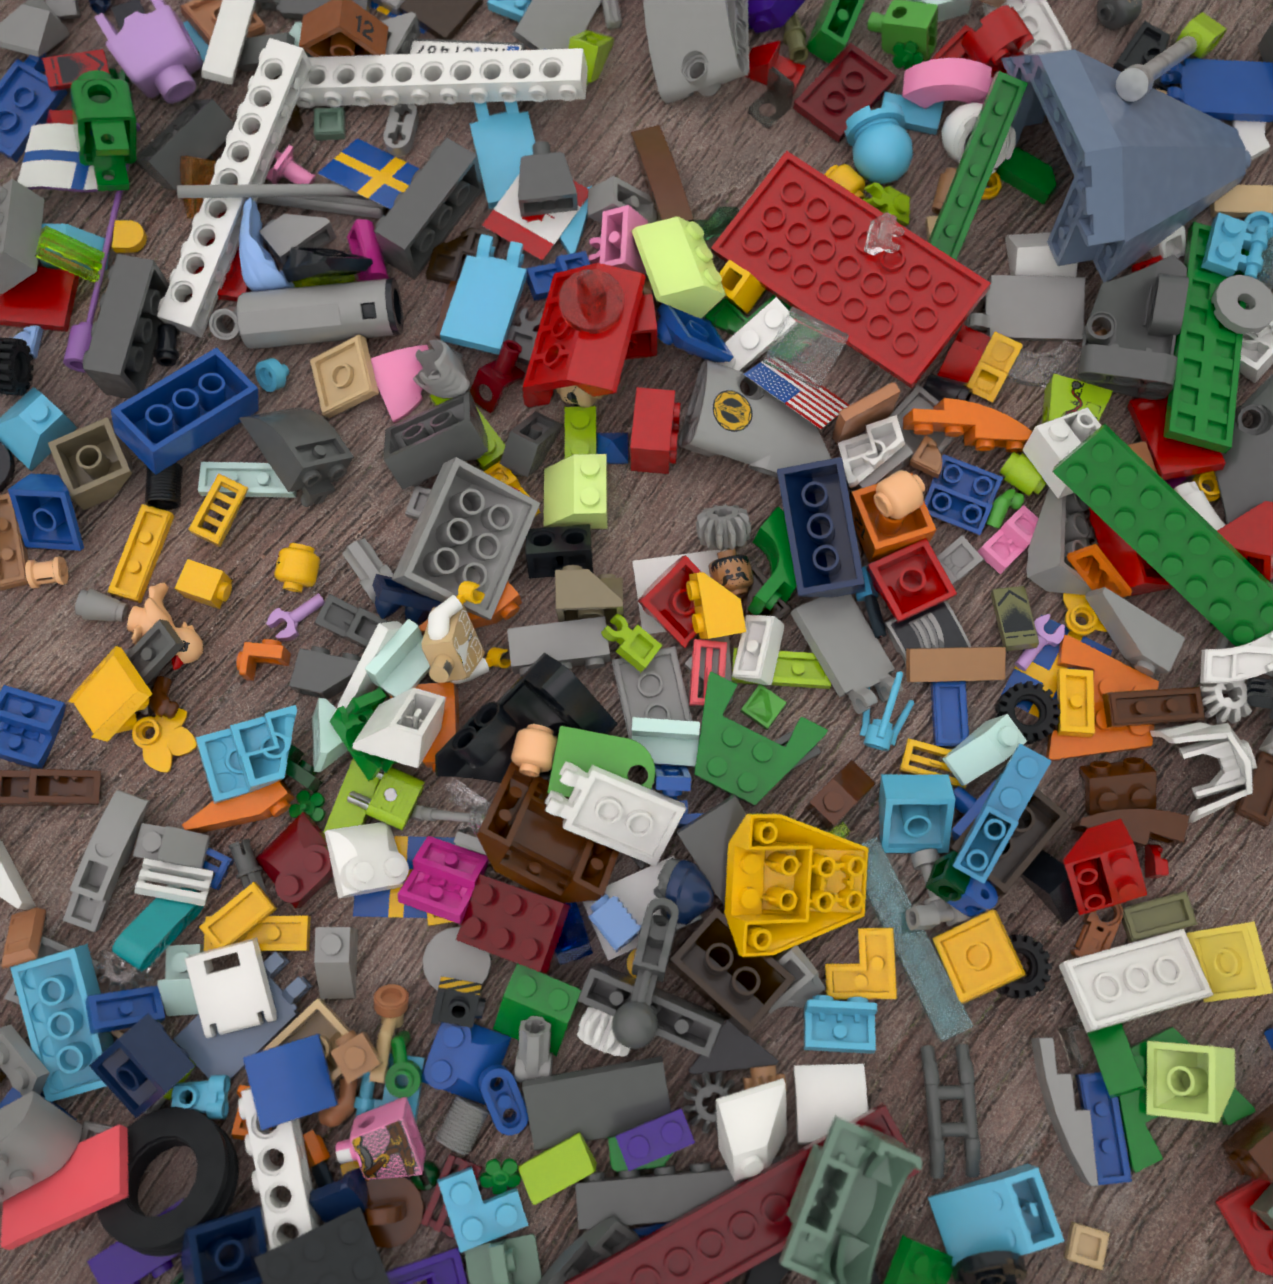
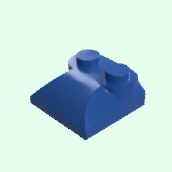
(691, 334)
(461, 1056)

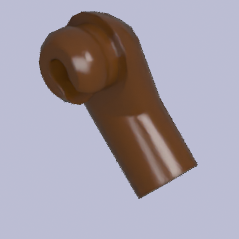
(159, 700)

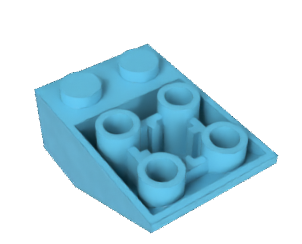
(997, 1214)

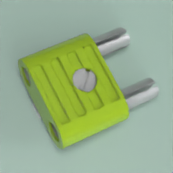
(393, 798)

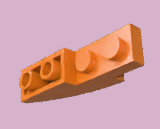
(978, 423)

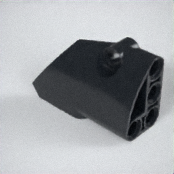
(542, 696)

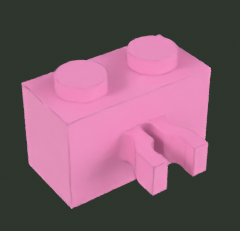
(617, 241)

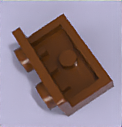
(1119, 785)

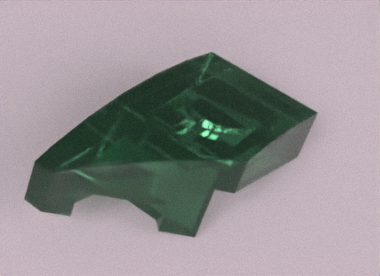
(718, 221)

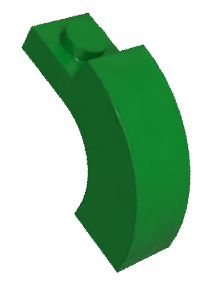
(774, 543)

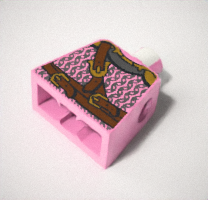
(385, 1142)

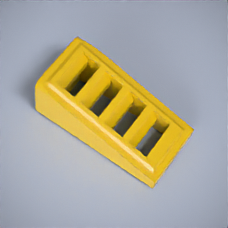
(208, 504)

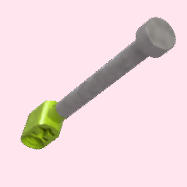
(1197, 38)

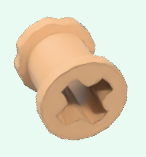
(46, 572)

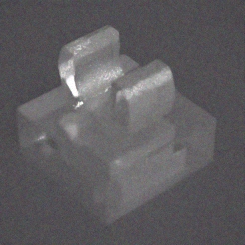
(881, 233)

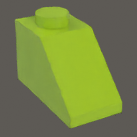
(596, 51)

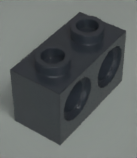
(558, 547)

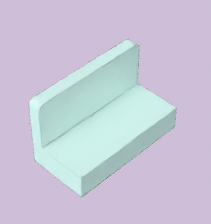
(400, 662)
(668, 740)

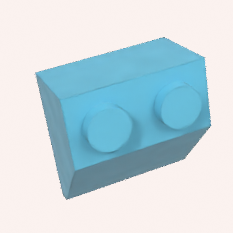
(915, 813)

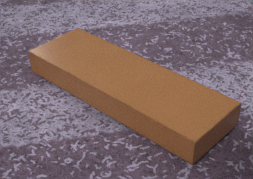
(12, 549)
(955, 664)

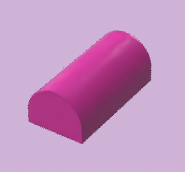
(364, 243)

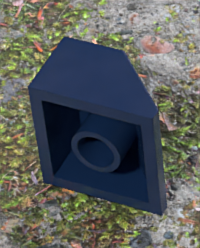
(142, 1065)
(224, 1249)

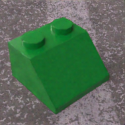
(537, 995)

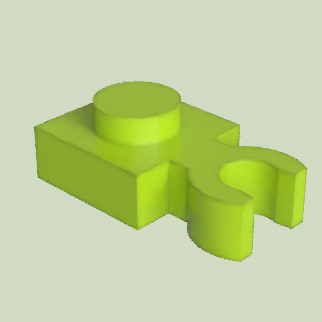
(889, 201)
(635, 645)

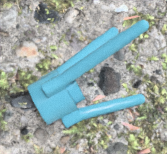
(880, 733)

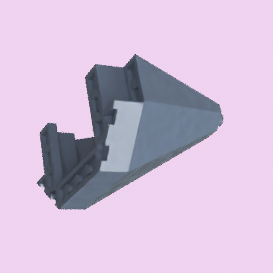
(1134, 164)

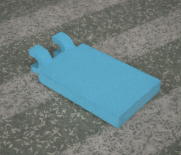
(499, 146)
(485, 298)

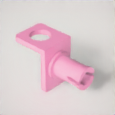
(289, 169)

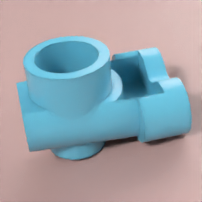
(208, 1096)

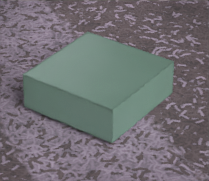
(329, 123)

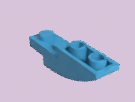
(1001, 813)

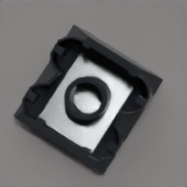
(322, 262)

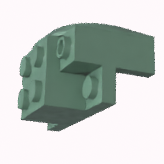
(845, 1203)

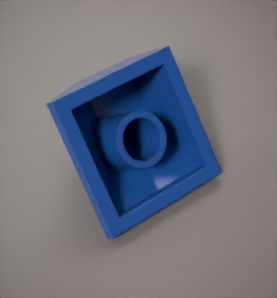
(45, 513)

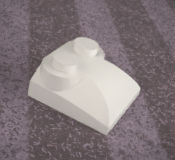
(365, 859)

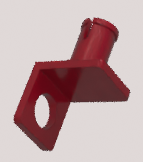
(498, 375)

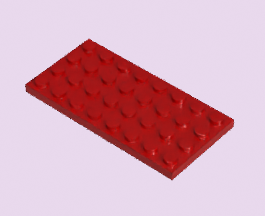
(807, 248)

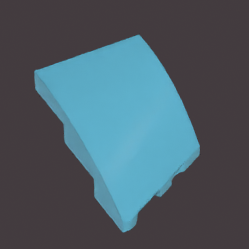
(247, 754)

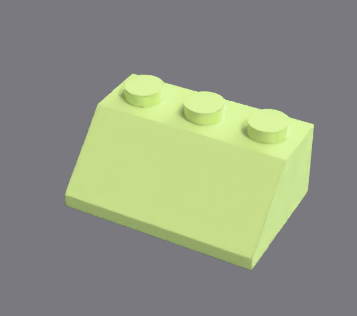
(679, 265)

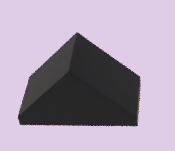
(1051, 884)

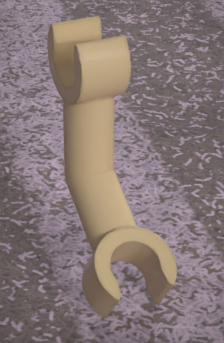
(383, 1046)

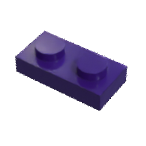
(654, 1139)

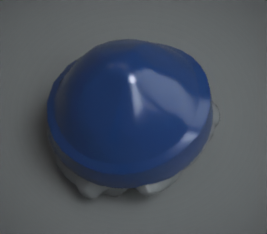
(686, 887)

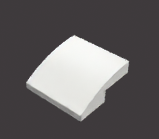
(827, 1092)

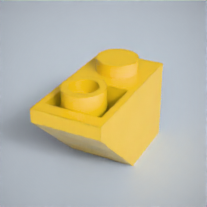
(716, 608)

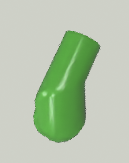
(1001, 505)

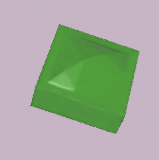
(763, 706)

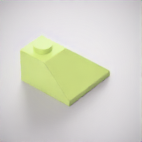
(1189, 1080)

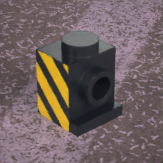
(458, 992)

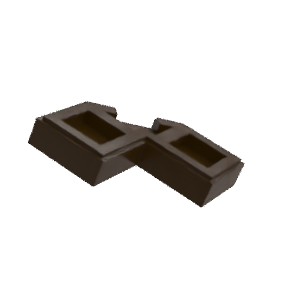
(449, 257)

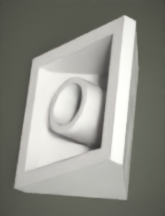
(1032, 257)

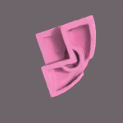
(395, 381)

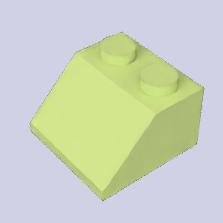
(576, 492)

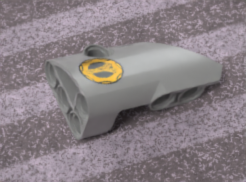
(746, 428)

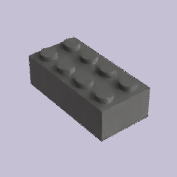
(429, 207)
(126, 327)

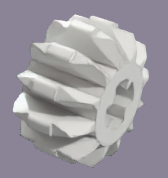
(1226, 708)
(596, 1031)

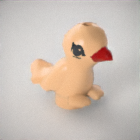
(142, 619)

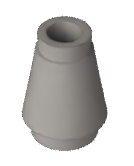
(100, 607)

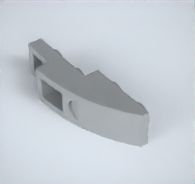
(104, 859)

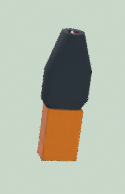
(316, 1155)

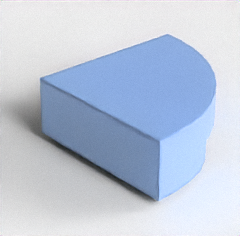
(33, 337)

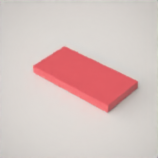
(84, 1184)

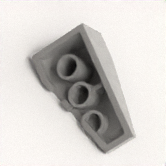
(1058, 532)

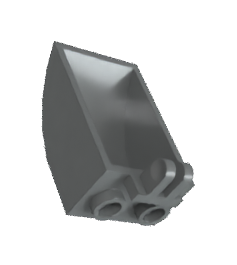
(301, 450)

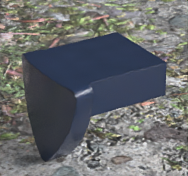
(340, 1196)

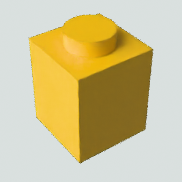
(740, 286)
(204, 584)

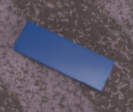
(1107, 1129)

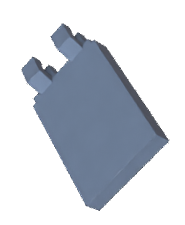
(225, 1052)

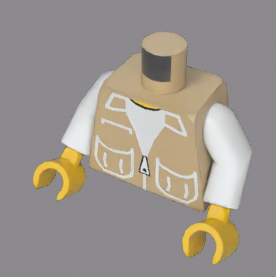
(452, 641)

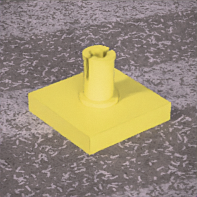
(1232, 961)

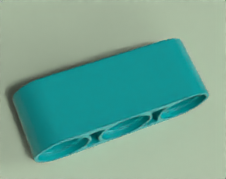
(154, 931)

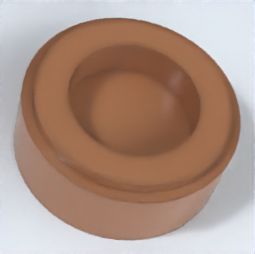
(391, 1001)

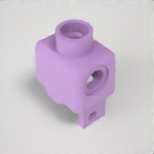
(155, 52)

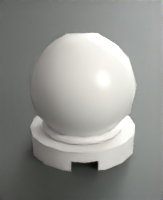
(958, 130)

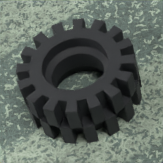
(15, 366)
(1039, 697)
(1038, 968)

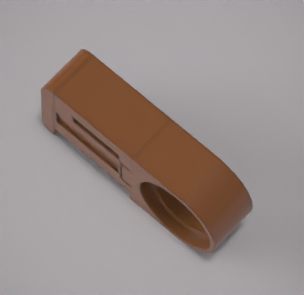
(1097, 934)

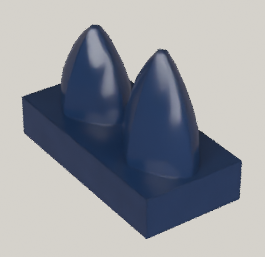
(392, 595)

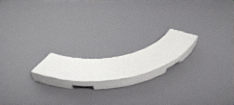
(1237, 662)

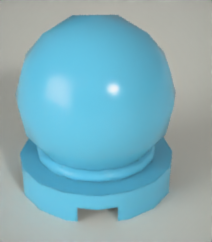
(879, 143)

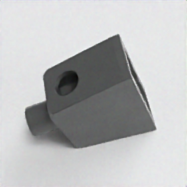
(545, 183)

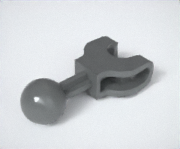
(635, 1022)

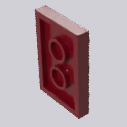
(842, 89)
(513, 923)

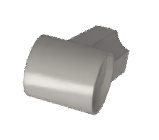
(366, 564)
(534, 1054)

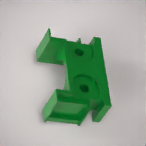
(349, 724)

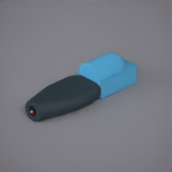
(872, 605)

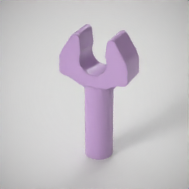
(294, 617)
(1054, 639)

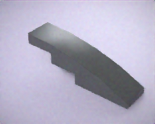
(348, 621)

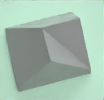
(32, 29)

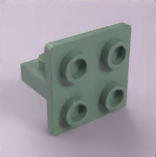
(505, 1261)

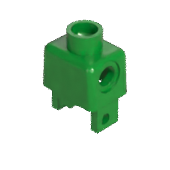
(107, 110)

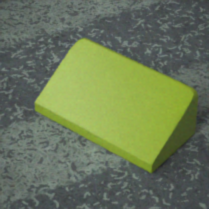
(557, 1168)

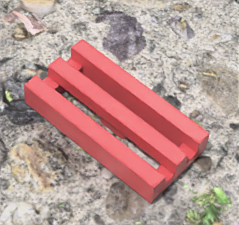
(709, 645)

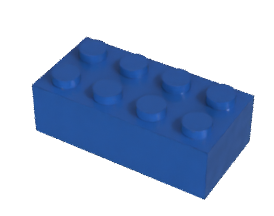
(185, 410)

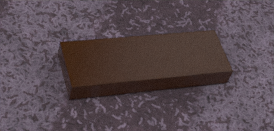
(1153, 707)

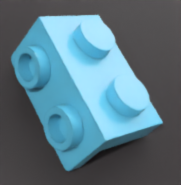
(839, 1025)

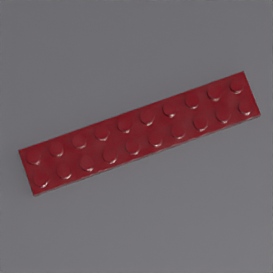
(725, 1232)

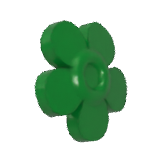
(906, 55)
(308, 804)
(500, 1176)

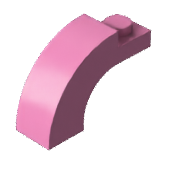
(947, 80)

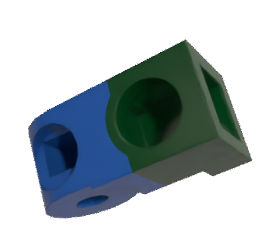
(960, 889)

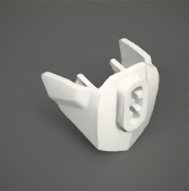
(1233, 756)

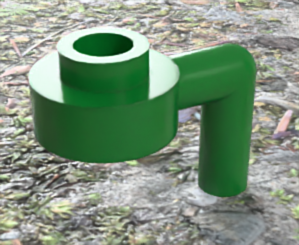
(402, 1066)

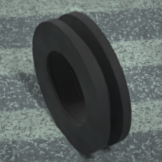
(208, 1197)

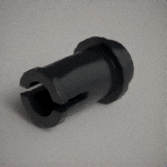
(166, 345)

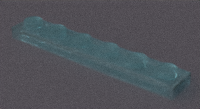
(913, 947)

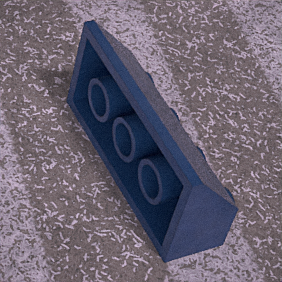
(821, 529)

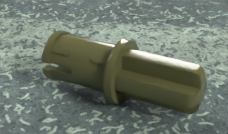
(795, 39)

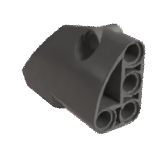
(1141, 324)
(1249, 463)

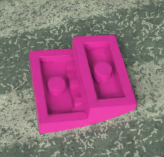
(442, 879)

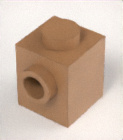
(355, 1055)

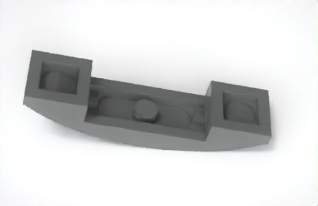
(589, 1250)

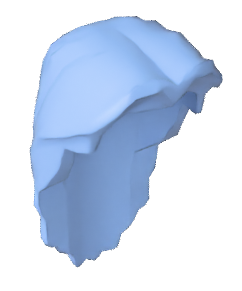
(257, 264)

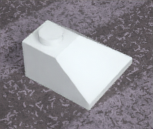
(752, 1128)

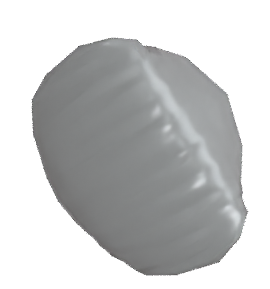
(442, 371)

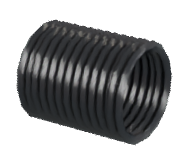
(164, 488)

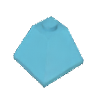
(31, 425)

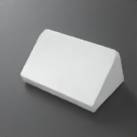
(758, 649)

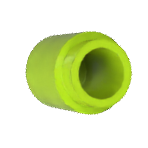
(1022, 474)

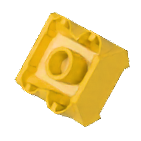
(111, 696)

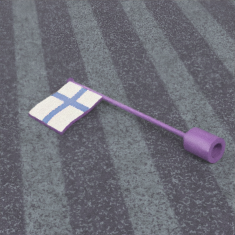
(54, 164)

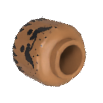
(732, 571)

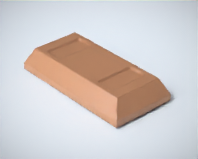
(23, 937)

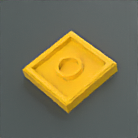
(978, 956)

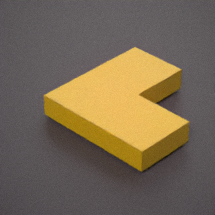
(873, 975)

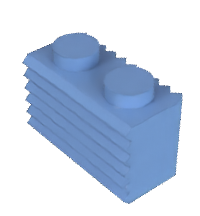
(614, 922)

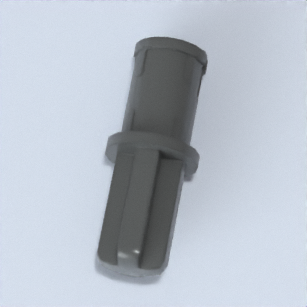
(246, 864)

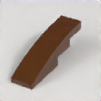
(661, 174)
(49, 787)

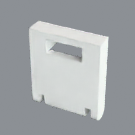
(231, 995)

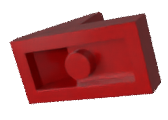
(765, 57)
(964, 354)

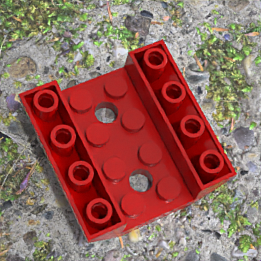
(578, 358)

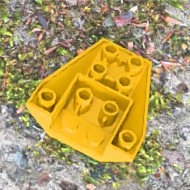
(790, 883)

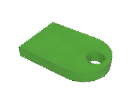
(597, 749)

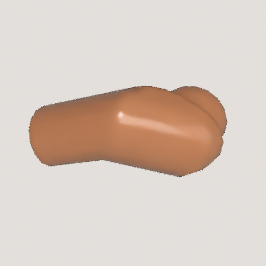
(338, 1114)

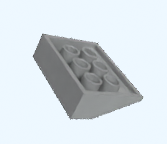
(466, 533)

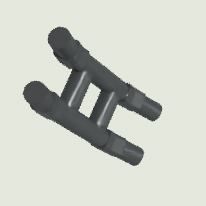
(939, 1129)

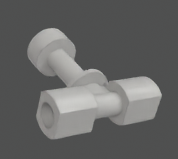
(934, 908)

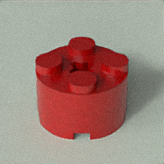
(999, 37)

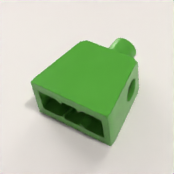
(905, 23)

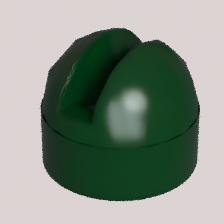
(432, 1172)

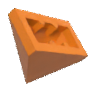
(1098, 570)

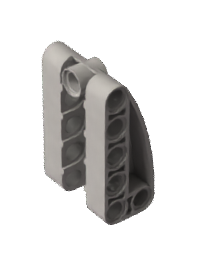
(696, 45)

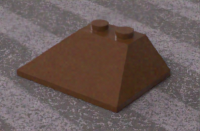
(534, 847)

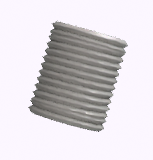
(462, 1125)

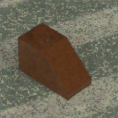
(840, 795)

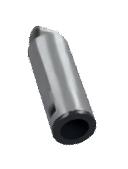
(313, 314)

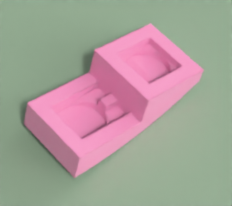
(1009, 540)

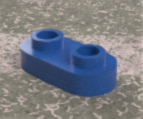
(501, 1098)

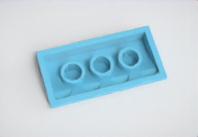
(56, 1019)

